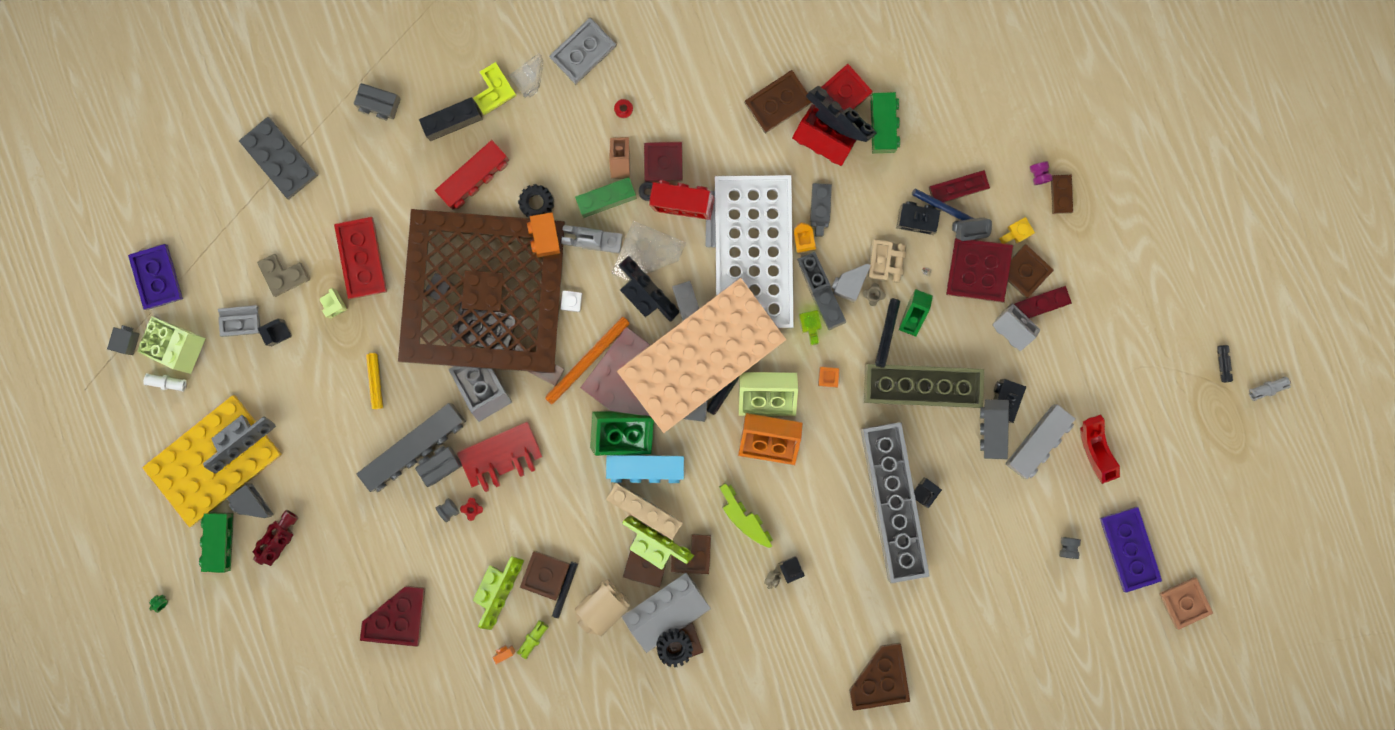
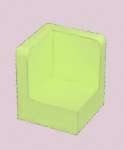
(332, 304)

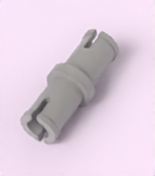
(1269, 388)

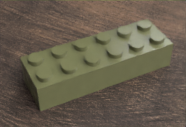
(924, 386)

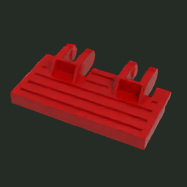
(499, 453)

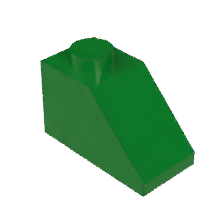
(916, 312)

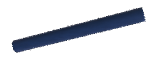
(940, 205)

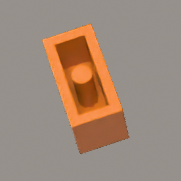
(544, 235)

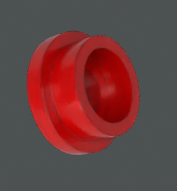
(623, 114)

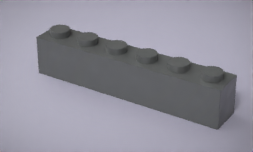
(411, 447)

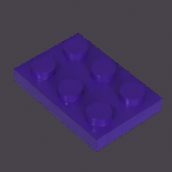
(155, 277)

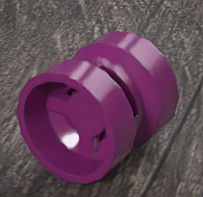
(1041, 173)

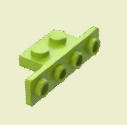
(653, 545)
(495, 590)

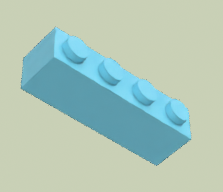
(644, 467)

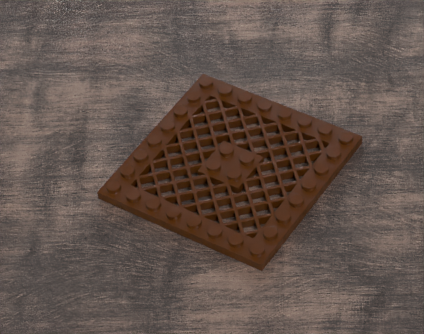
(480, 292)

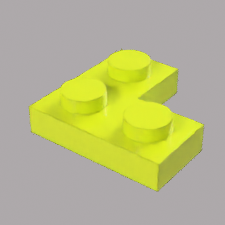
(498, 91)

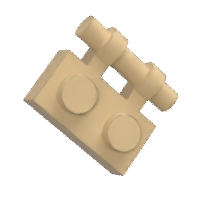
(880, 261)

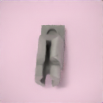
(592, 239)

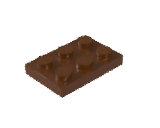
(778, 101)

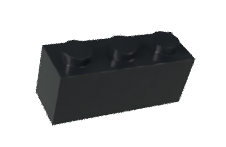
(450, 119)

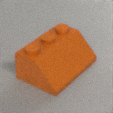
(770, 439)

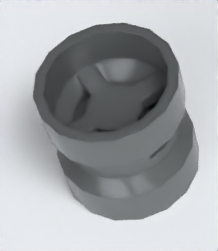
(1070, 548)

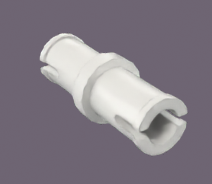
(165, 382)

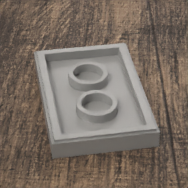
(582, 51)

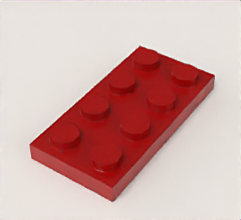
(360, 258)

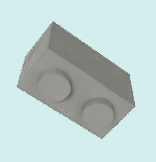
(1016, 327)

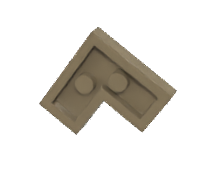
(281, 280)

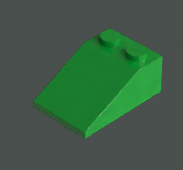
(621, 433)

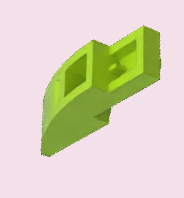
(749, 523)

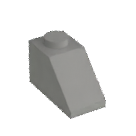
(850, 283)

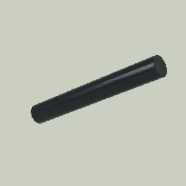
(564, 590)

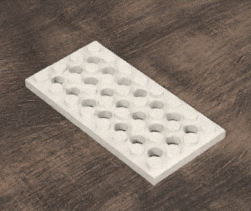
(763, 242)

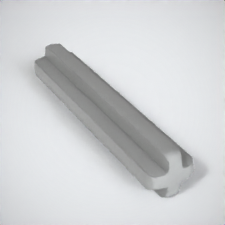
(711, 228)

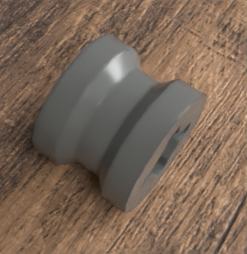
(447, 510)

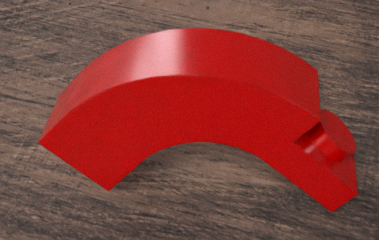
(1097, 449)

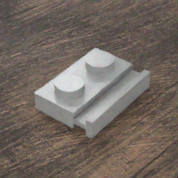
(239, 321)

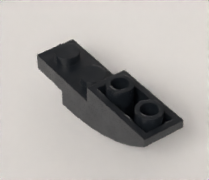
(843, 121)

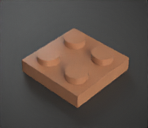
(1186, 603)

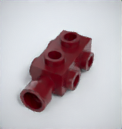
(275, 540)

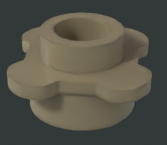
(874, 289)
(772, 579)

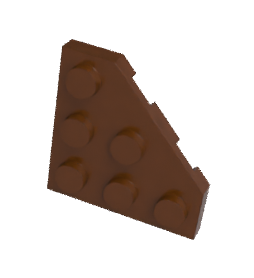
(882, 680)

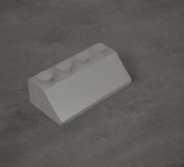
(667, 609)

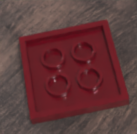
(979, 270)

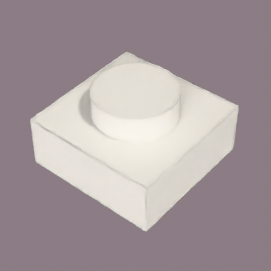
(571, 301)

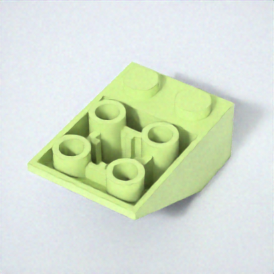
(171, 345)

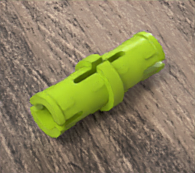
(532, 639)

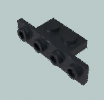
(644, 292)

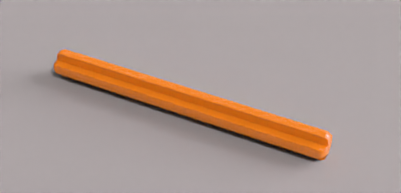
(587, 360)

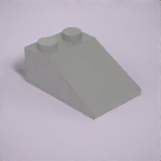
(480, 390)

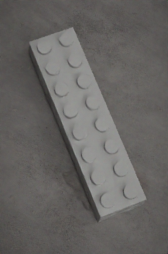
(894, 502)

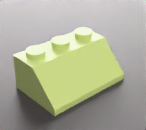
(768, 393)

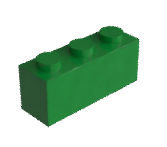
(885, 122)
(606, 197)
(216, 542)

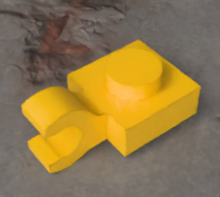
(1018, 231)

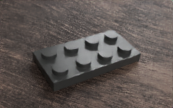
(278, 158)

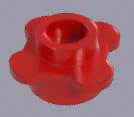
(471, 504)

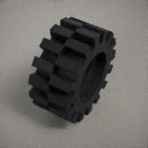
(530, 192)
(669, 638)

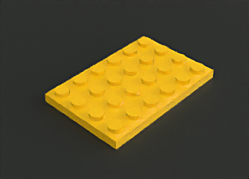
(192, 487)

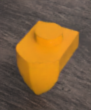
(804, 237)

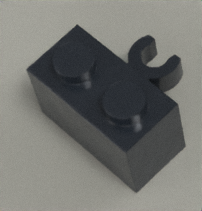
(918, 218)
(1010, 391)

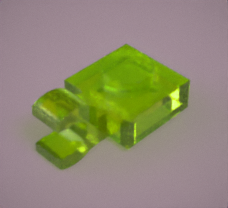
(810, 323)

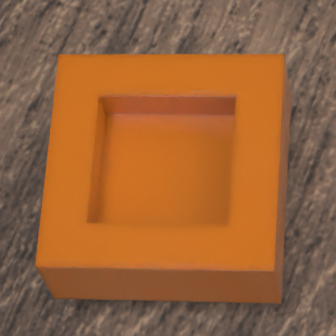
(828, 377)
(503, 653)

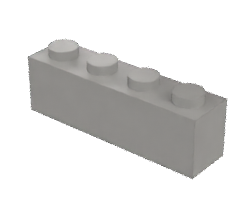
(1040, 441)

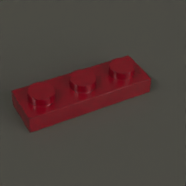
(960, 187)
(1044, 302)

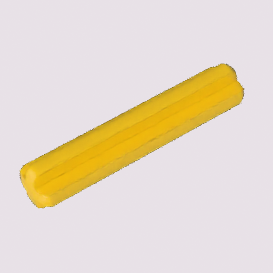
(374, 381)

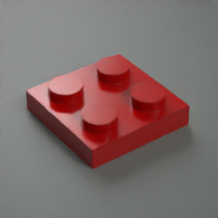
(847, 88)

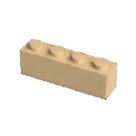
(644, 510)

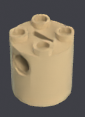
(601, 609)

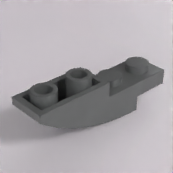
(821, 291)

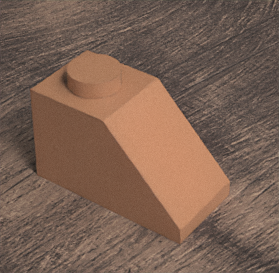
(619, 158)

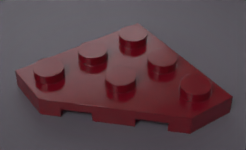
(397, 619)

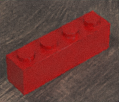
(472, 175)

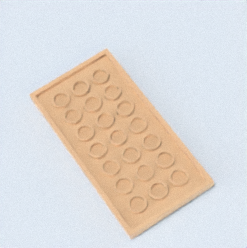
(701, 355)

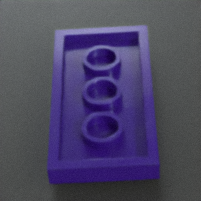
(1130, 549)

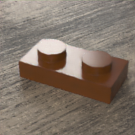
(1062, 194)

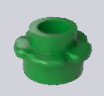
(158, 603)

